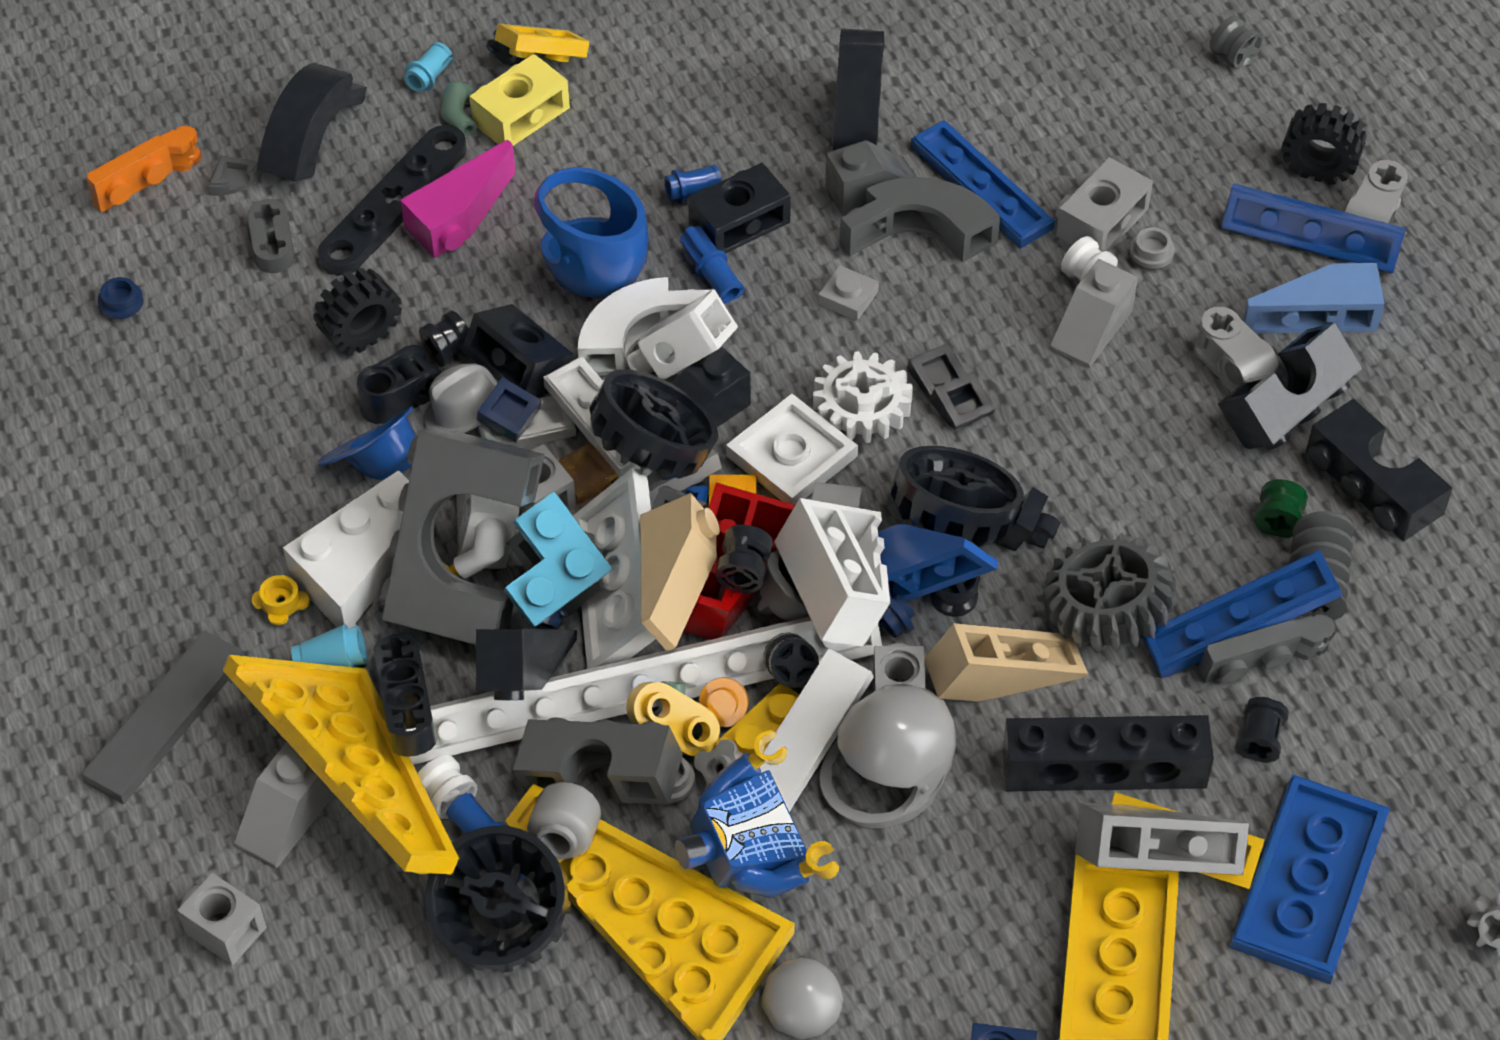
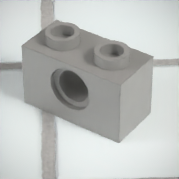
(1104, 205)

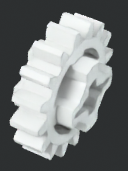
(863, 396)

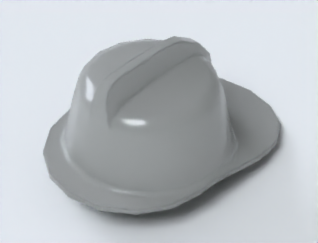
(458, 396)

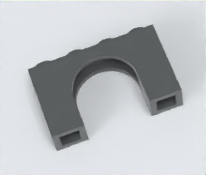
(420, 586)

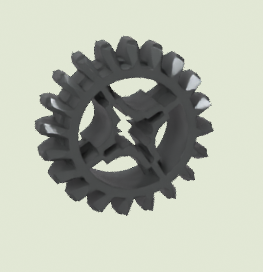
(1110, 592)

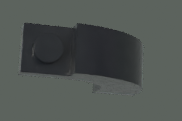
(301, 118)

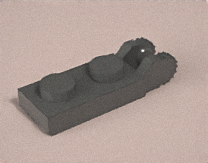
(1268, 647)

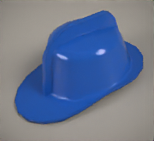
(378, 451)

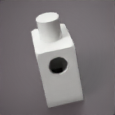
(684, 337)

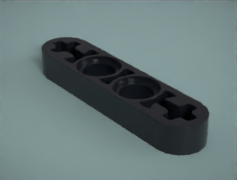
(404, 695)

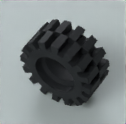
(1328, 127)
(357, 311)

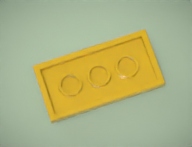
(1119, 954)

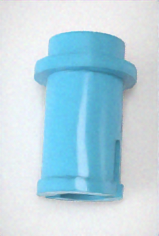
(421, 74)

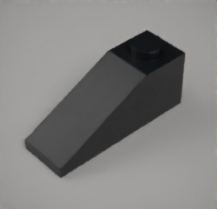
(717, 385)
(519, 659)

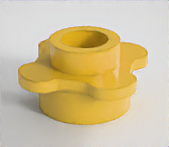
(280, 587)

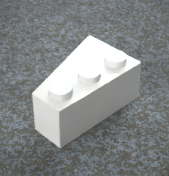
(348, 553)
(836, 568)

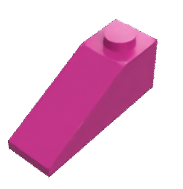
(456, 203)

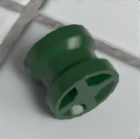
(1280, 507)

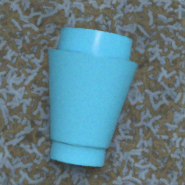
(336, 647)

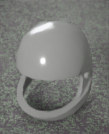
(897, 740)

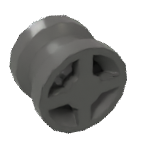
(1236, 41)

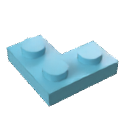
(567, 563)

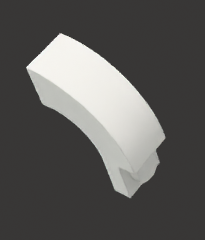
(625, 318)

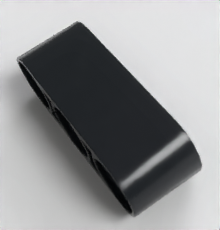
(858, 87)

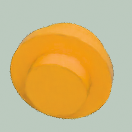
(725, 699)

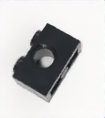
(741, 208)
(514, 348)

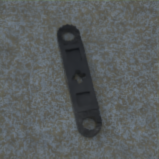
(376, 219)

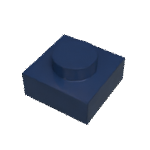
(508, 410)

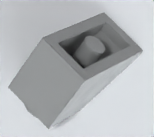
(1095, 313)
(281, 807)

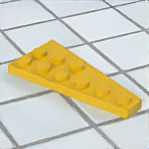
(342, 735)

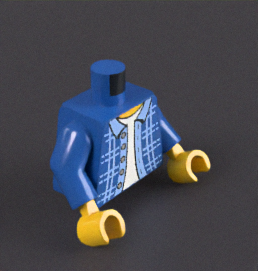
(748, 831)

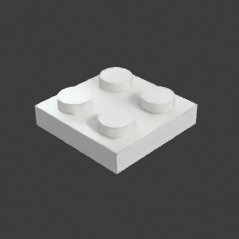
(791, 450)

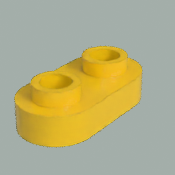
(678, 712)

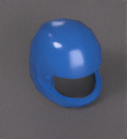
(594, 253)

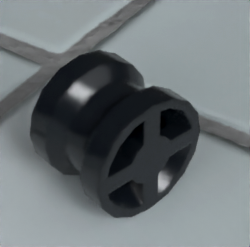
(444, 338)
(957, 603)
(799, 663)

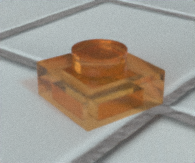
(589, 471)

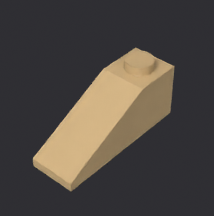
(675, 564)
(1000, 662)

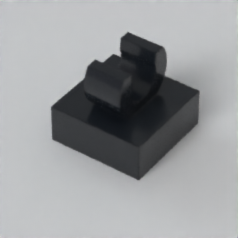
(1031, 523)

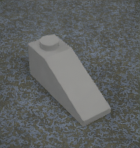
(1160, 839)

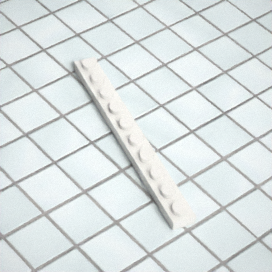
(604, 689)

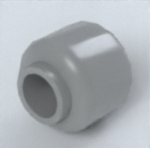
(565, 819)

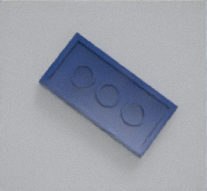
(1310, 879)

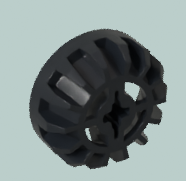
(652, 424)
(956, 493)
(478, 875)

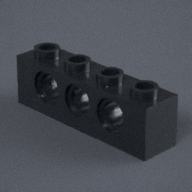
(1107, 753)

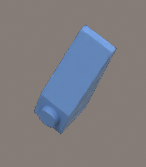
(1335, 294)

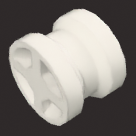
(1083, 256)
(445, 783)

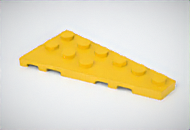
(673, 926)

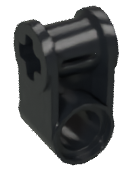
(395, 384)

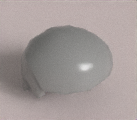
(802, 998)

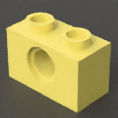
(520, 101)

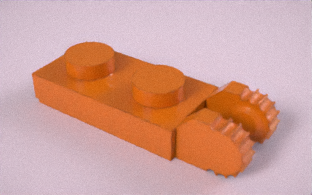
(143, 166)

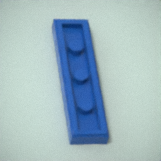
(965, 166)
(1312, 227)
(1251, 607)

